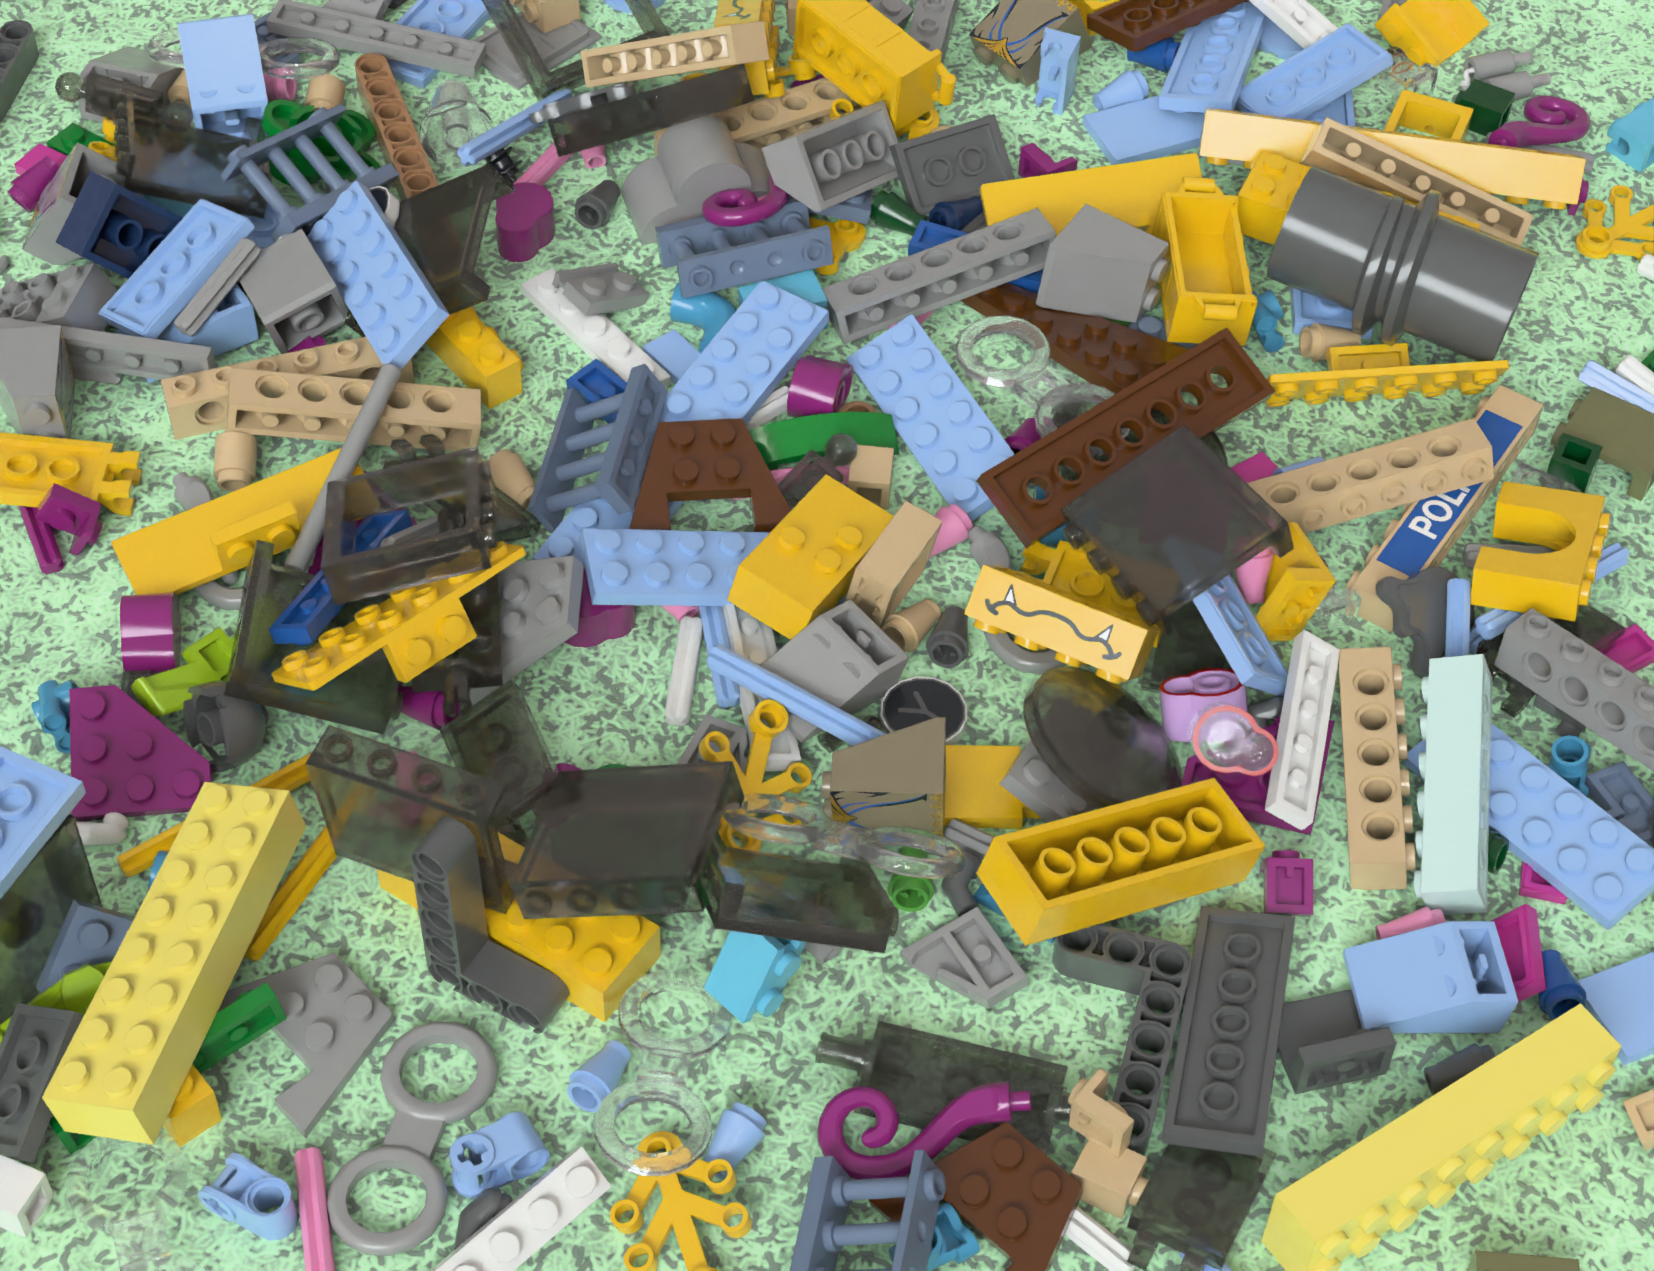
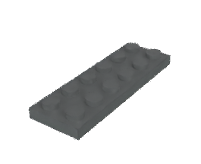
(1229, 1032)

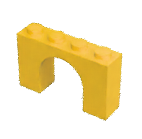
(1546, 581)

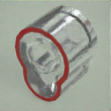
(1231, 741)

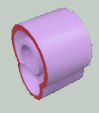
(1187, 694)

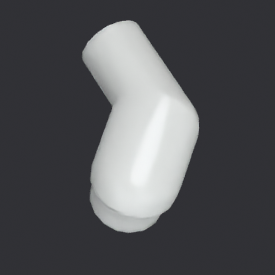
(106, 833)

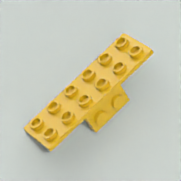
(1121, 190)
(1381, 370)
(224, 531)
(411, 627)

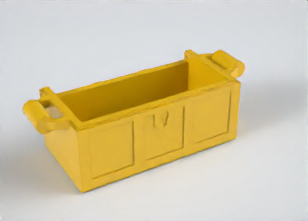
(871, 58)
(1207, 267)

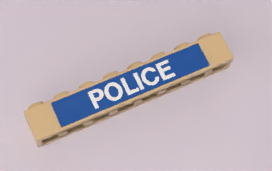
(1436, 523)

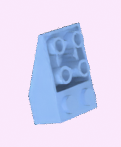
(223, 72)
(225, 330)
(1433, 980)

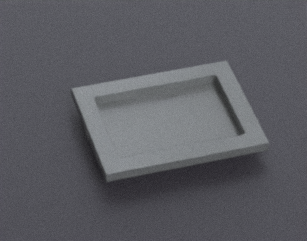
(553, 47)

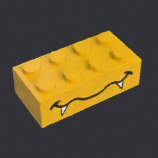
(746, 11)
(1062, 622)

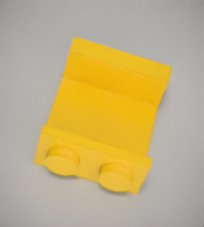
(1431, 28)

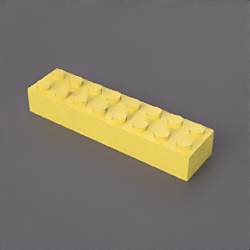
(175, 964)
(1441, 1144)

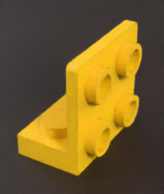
(1293, 589)

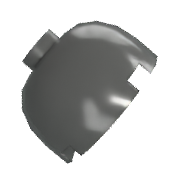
(219, 719)

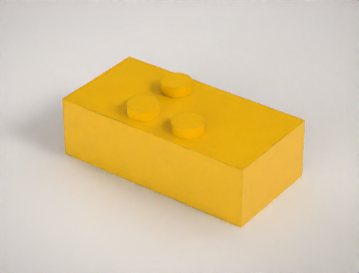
(808, 558)

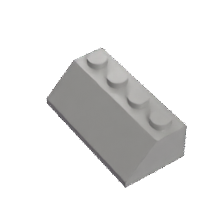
(835, 158)

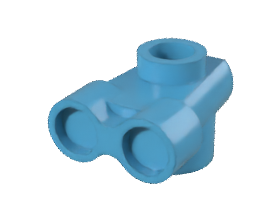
(1265, 321)
(54, 711)
(1571, 760)
(949, 1241)

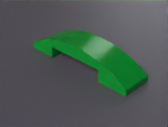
(793, 438)

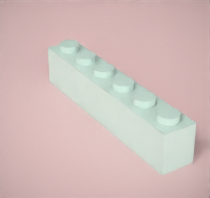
(1455, 785)

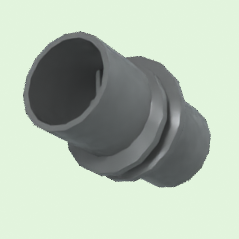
(1400, 265)

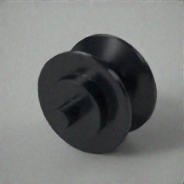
(504, 164)

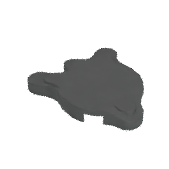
(583, 101)
(1420, 612)

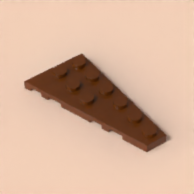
(1084, 344)

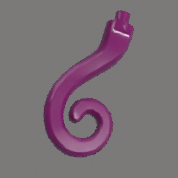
(1546, 124)
(748, 209)
(973, 1107)

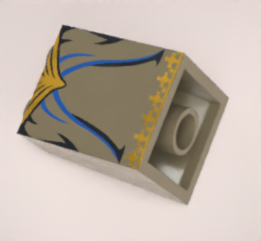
(1014, 33)
(891, 780)

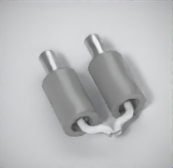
(1498, 70)

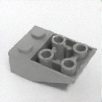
(134, 67)
(60, 298)
(839, 660)

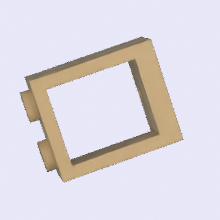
(894, 562)

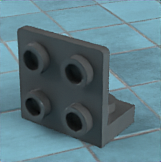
(1326, 1045)

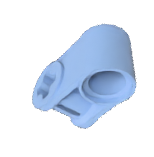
(499, 1152)
(245, 1193)

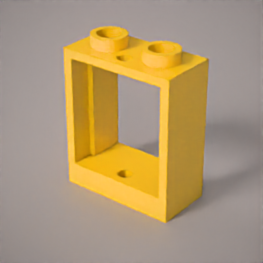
(1430, 116)

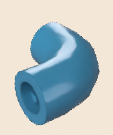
(706, 311)

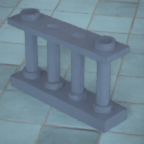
(300, 136)
(728, 257)
(619, 466)
(826, 1206)

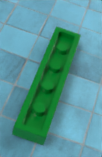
(231, 1029)

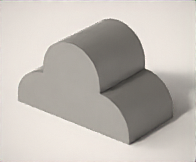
(690, 167)

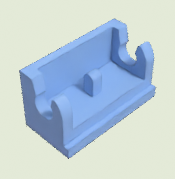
(1058, 68)

